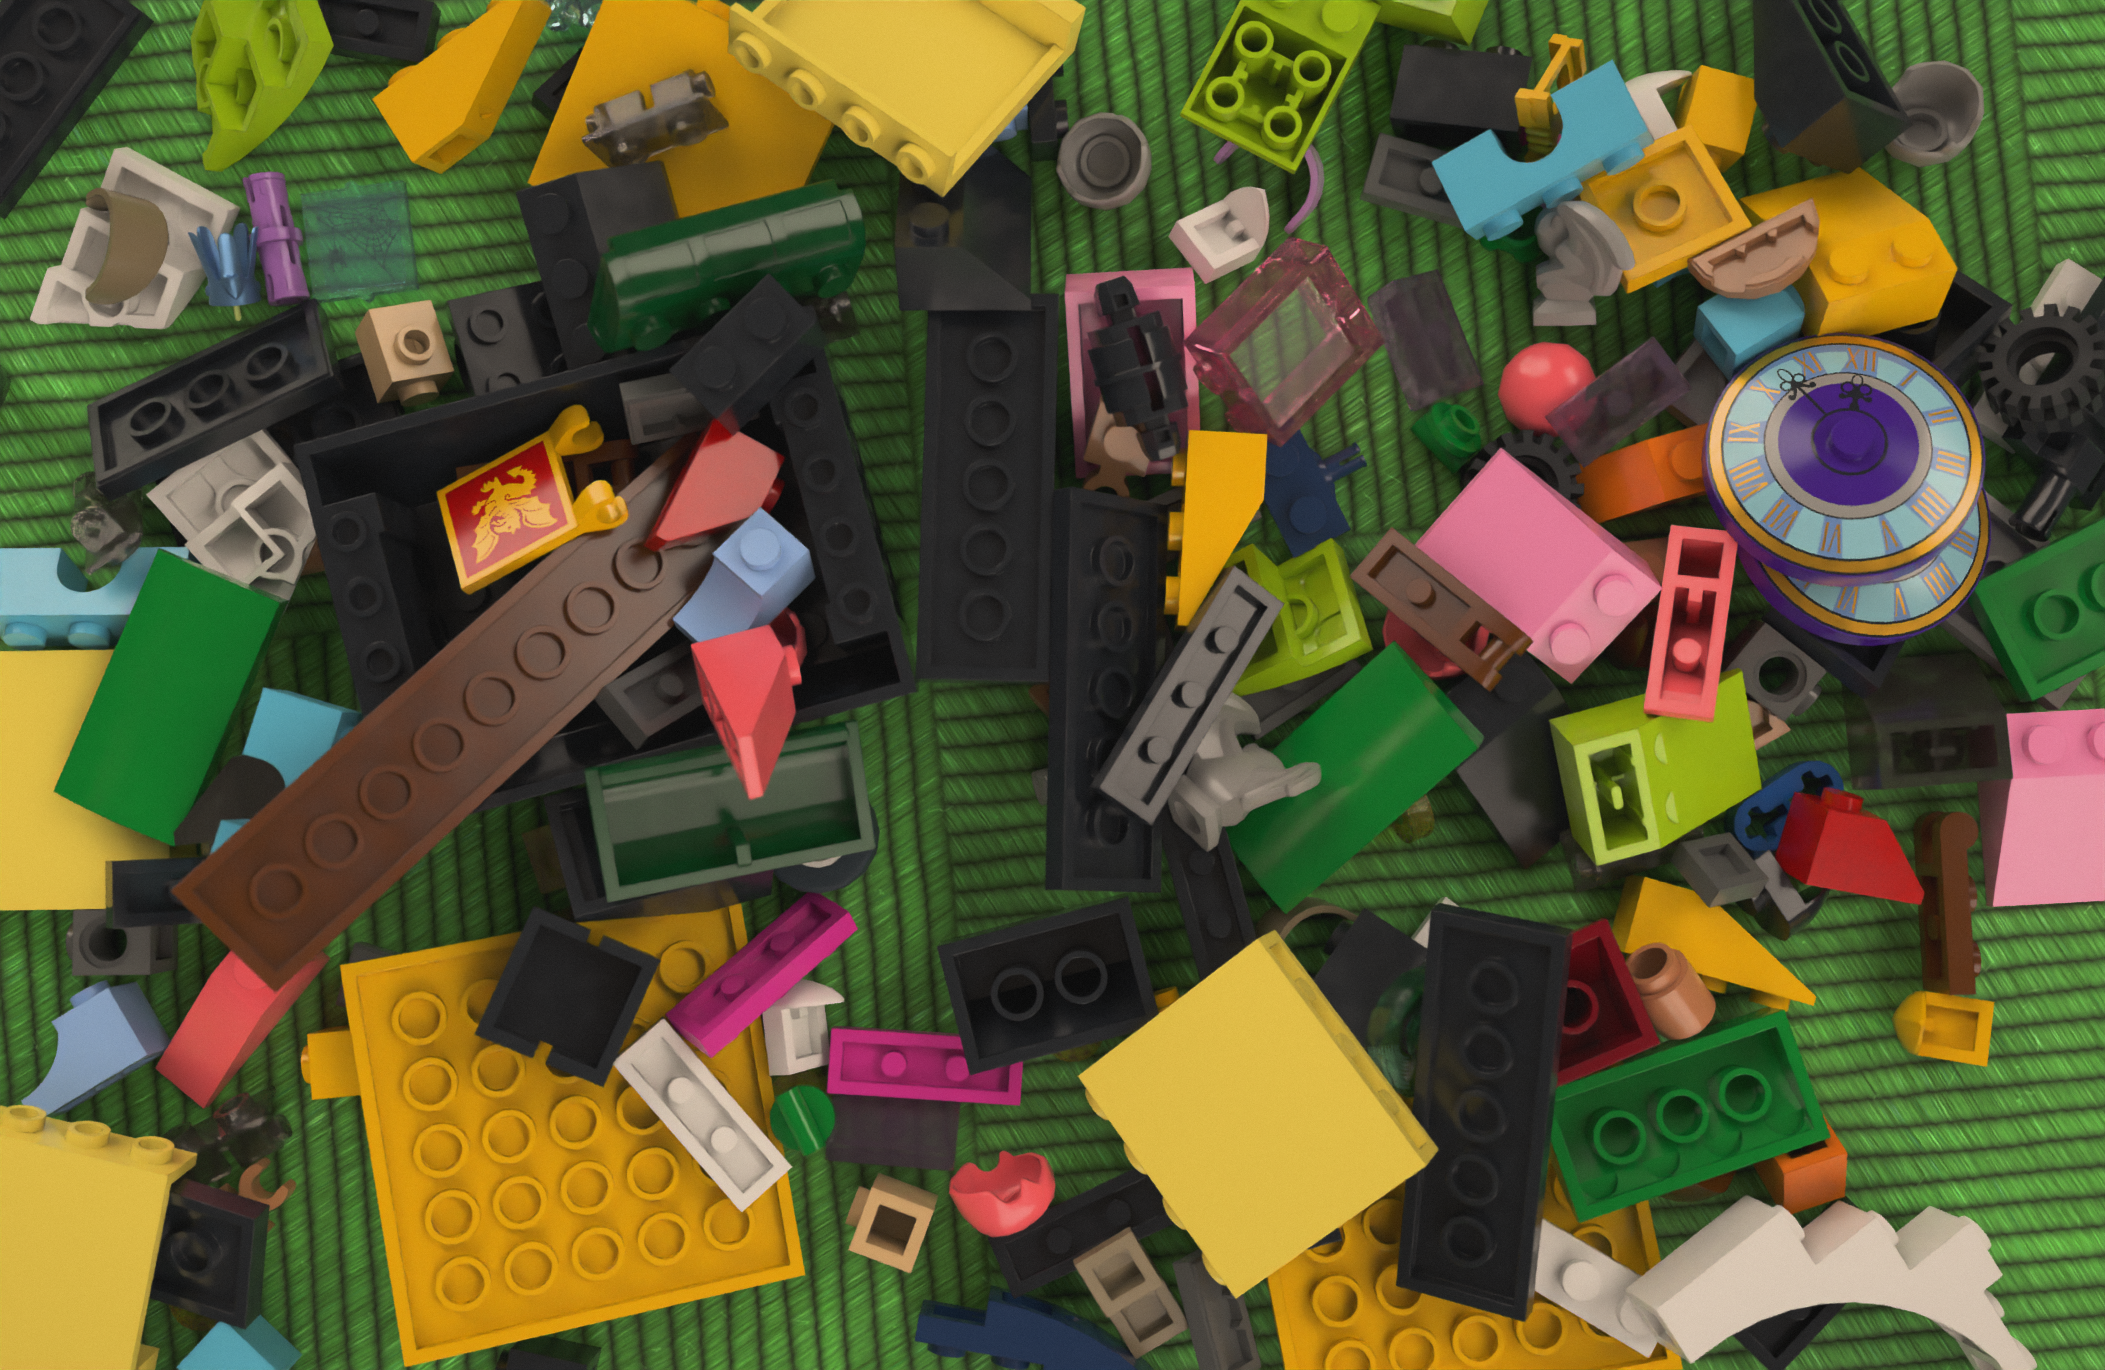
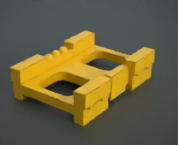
(1535, 106)

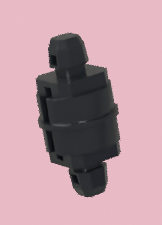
(1137, 369)

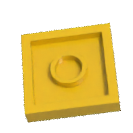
(1667, 206)

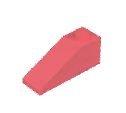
(1691, 624)
(749, 699)
(228, 1026)

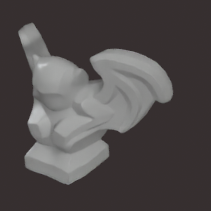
(1583, 261)
(1233, 780)

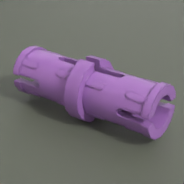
(277, 238)

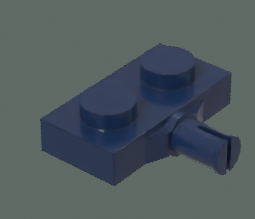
(1303, 494)

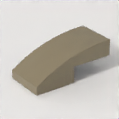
(1132, 1292)

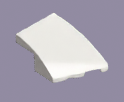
(181, 274)
(243, 513)

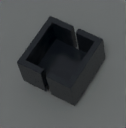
(568, 996)

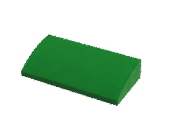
(170, 696)
(1378, 753)
(1683, 1114)

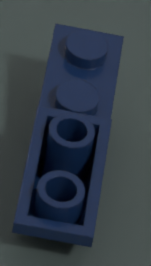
(1021, 1334)

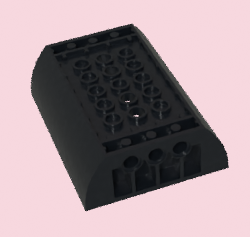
(404, 600)

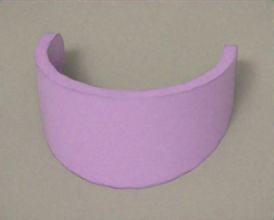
(1316, 183)

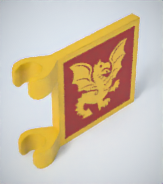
(525, 504)

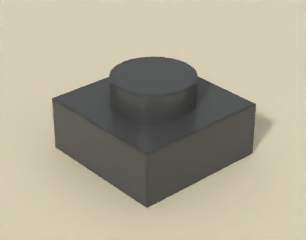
(1719, 869)

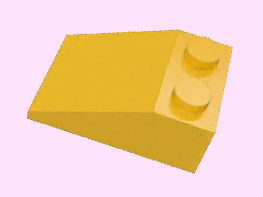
(1874, 255)

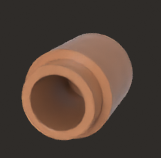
(1671, 991)

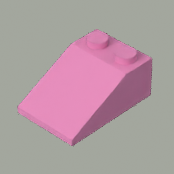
(1157, 289)
(1541, 564)
(2048, 821)

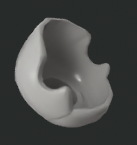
(1944, 109)
(1104, 161)

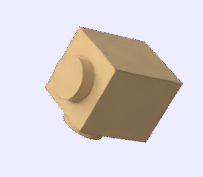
(404, 352)
(890, 1221)

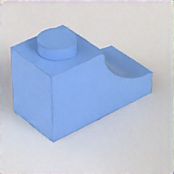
(749, 581)
(98, 1045)

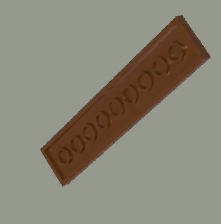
(447, 737)

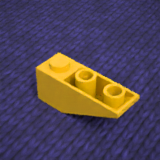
(461, 89)
(1220, 495)
(1707, 938)

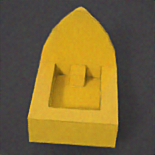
(1945, 1027)

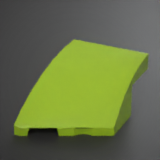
(254, 69)
(1317, 623)

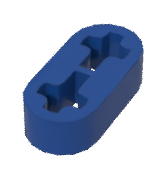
(1774, 795)

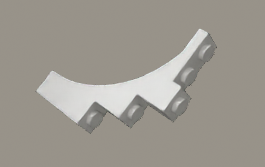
(1763, 1263)

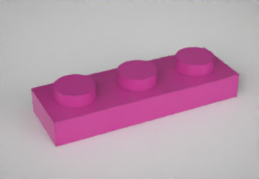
(761, 972)
(914, 1067)

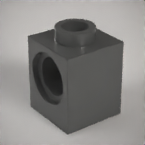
(1758, 644)
(92, 952)

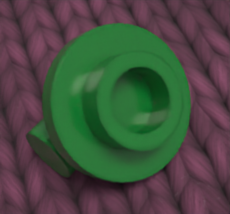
(1449, 434)
(803, 1118)

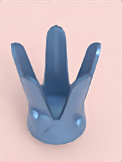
(229, 266)

